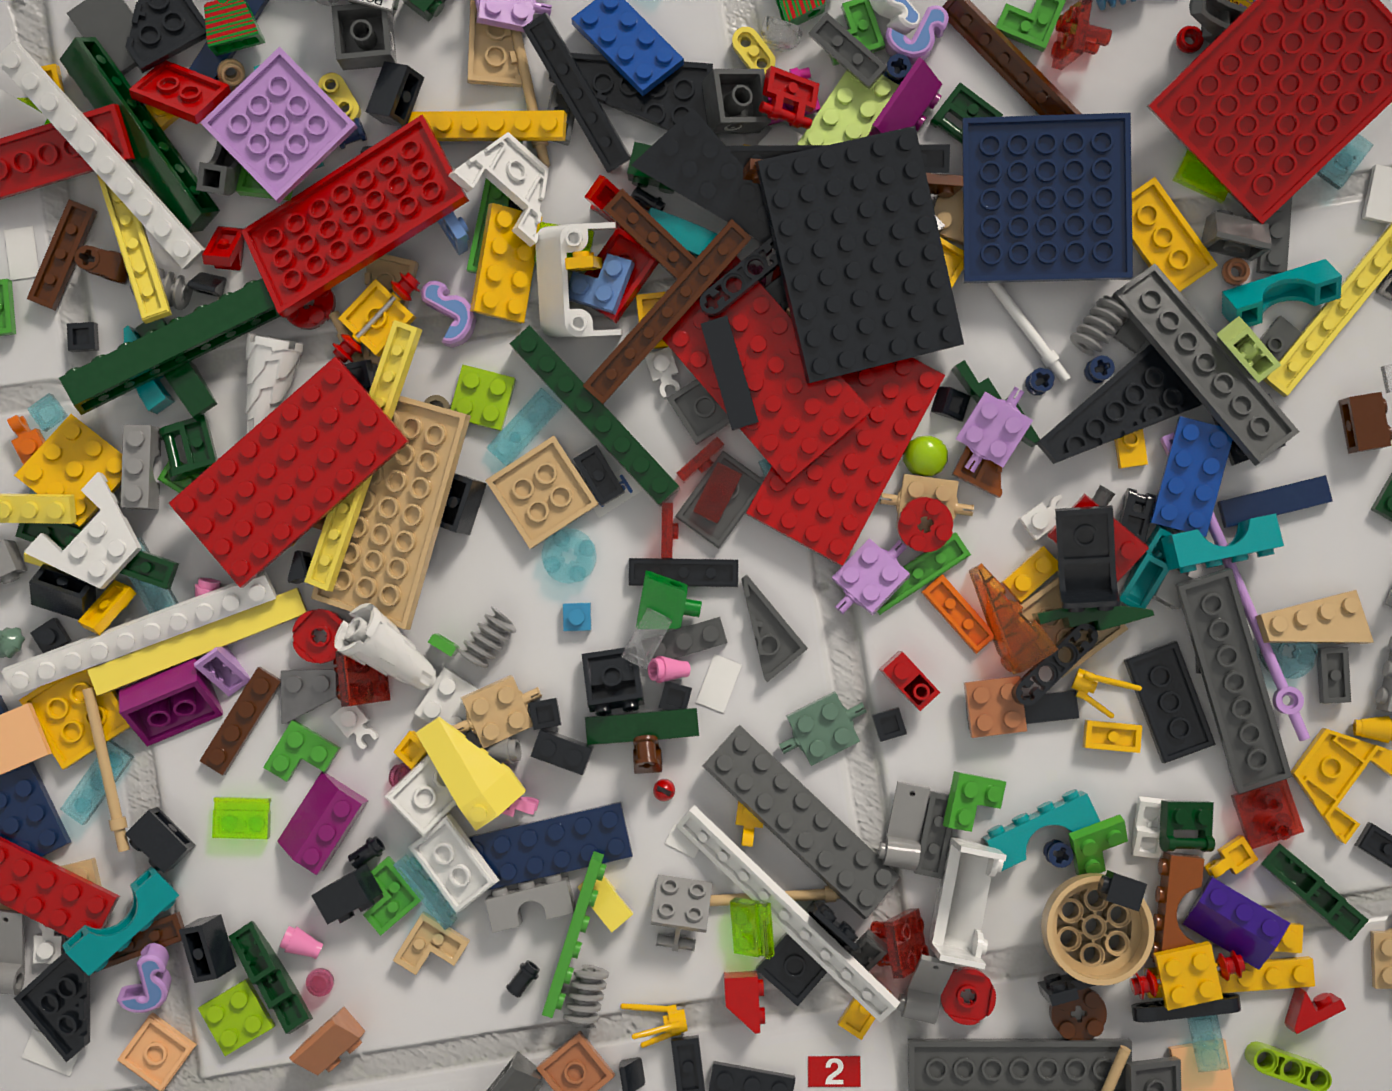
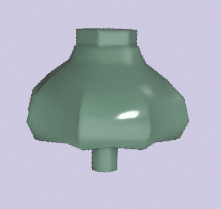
(10, 642)

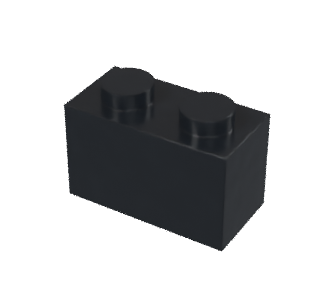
(395, 94)
(462, 504)
(61, 592)
(562, 751)
(159, 840)
(347, 894)
(207, 948)

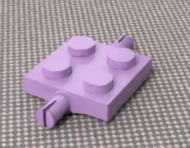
(509, 13)
(994, 429)
(871, 576)

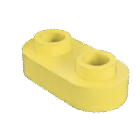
(754, 53)
(340, 94)

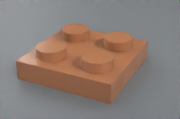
(992, 707)
(575, 1067)

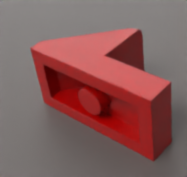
(600, 195)
(225, 249)
(1305, 1014)

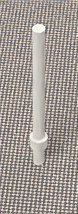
(1049, 357)

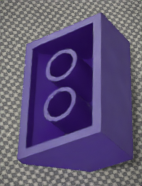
(1236, 923)

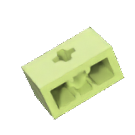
(1248, 349)

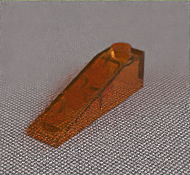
(1015, 638)

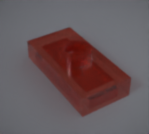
(701, 461)
(717, 492)
(669, 531)

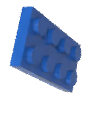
(628, 43)
(1191, 476)

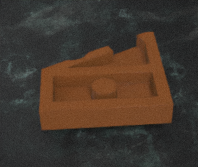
(986, 476)

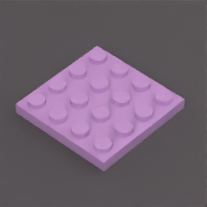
(279, 124)

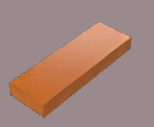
(958, 613)

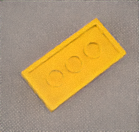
(1166, 238)
(503, 268)

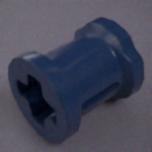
(900, 61)
(358, 134)
(1098, 362)
(1048, 377)
(1058, 861)

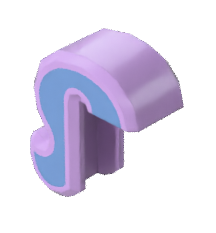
(932, 23)
(455, 307)
(154, 981)

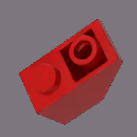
(909, 680)
(742, 998)

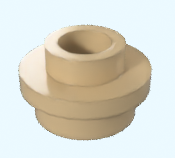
(234, 79)

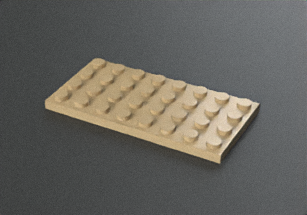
(401, 516)

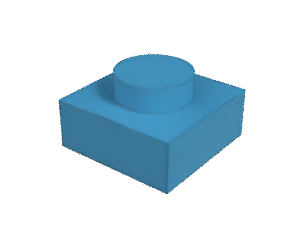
(577, 616)

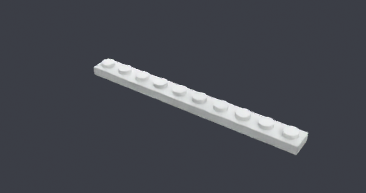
(100, 155)
(137, 634)
(788, 914)

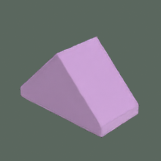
(223, 670)

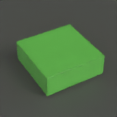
(443, 644)

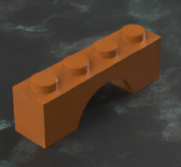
(1179, 875)

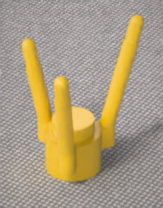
(1087, 682)
(673, 1025)

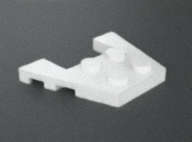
(514, 173)
(100, 547)

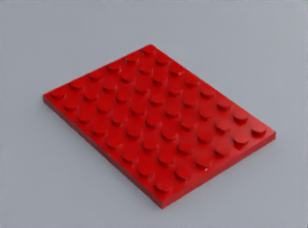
(1281, 94)

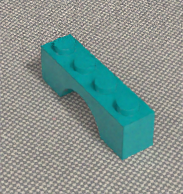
(1310, 284)
(1253, 535)
(1071, 812)
(93, 946)

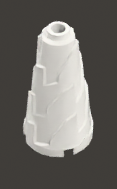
(269, 374)
(378, 643)

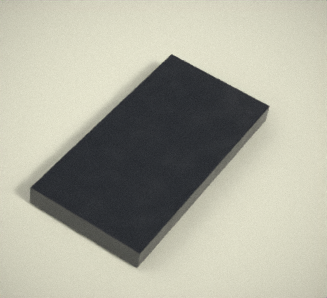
(1169, 702)

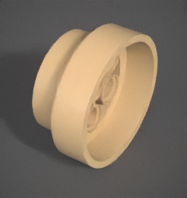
(1108, 964)

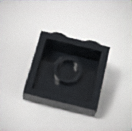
(611, 682)

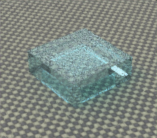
(47, 412)

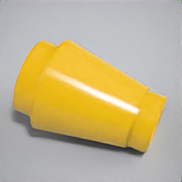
(1374, 728)

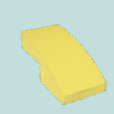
(609, 905)

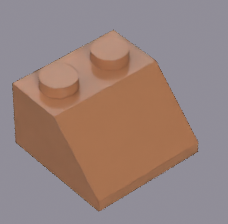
(329, 1042)

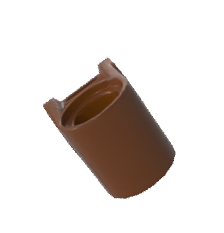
(106, 263)
(647, 754)

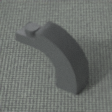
(220, 174)

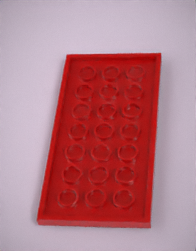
(353, 216)
(794, 416)
(289, 472)
(839, 490)

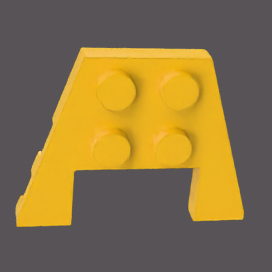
(1330, 770)

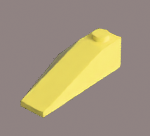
(473, 777)

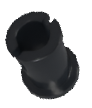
(647, 200)
(367, 852)
(523, 978)

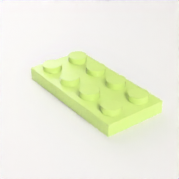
(849, 111)

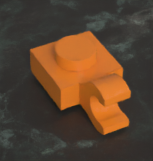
(28, 440)

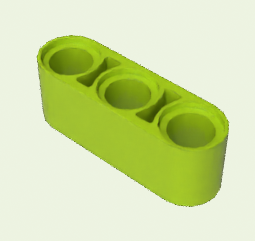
(1298, 1074)

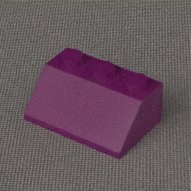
(910, 100)
(169, 703)
(321, 823)

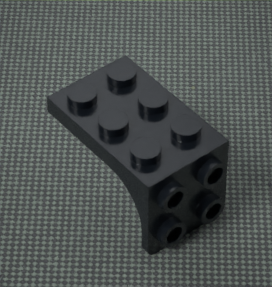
(1086, 558)
(793, 968)

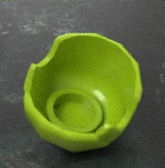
(925, 456)

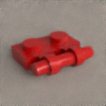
(792, 90)

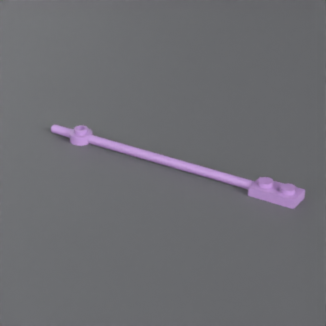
(1296, 697)

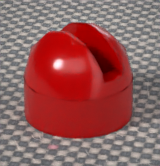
(666, 784)

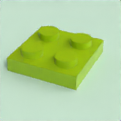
(483, 396)
(236, 1016)

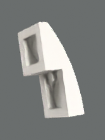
(1147, 828)

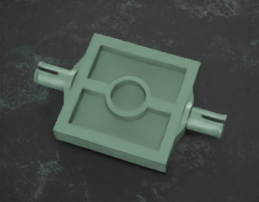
(822, 728)

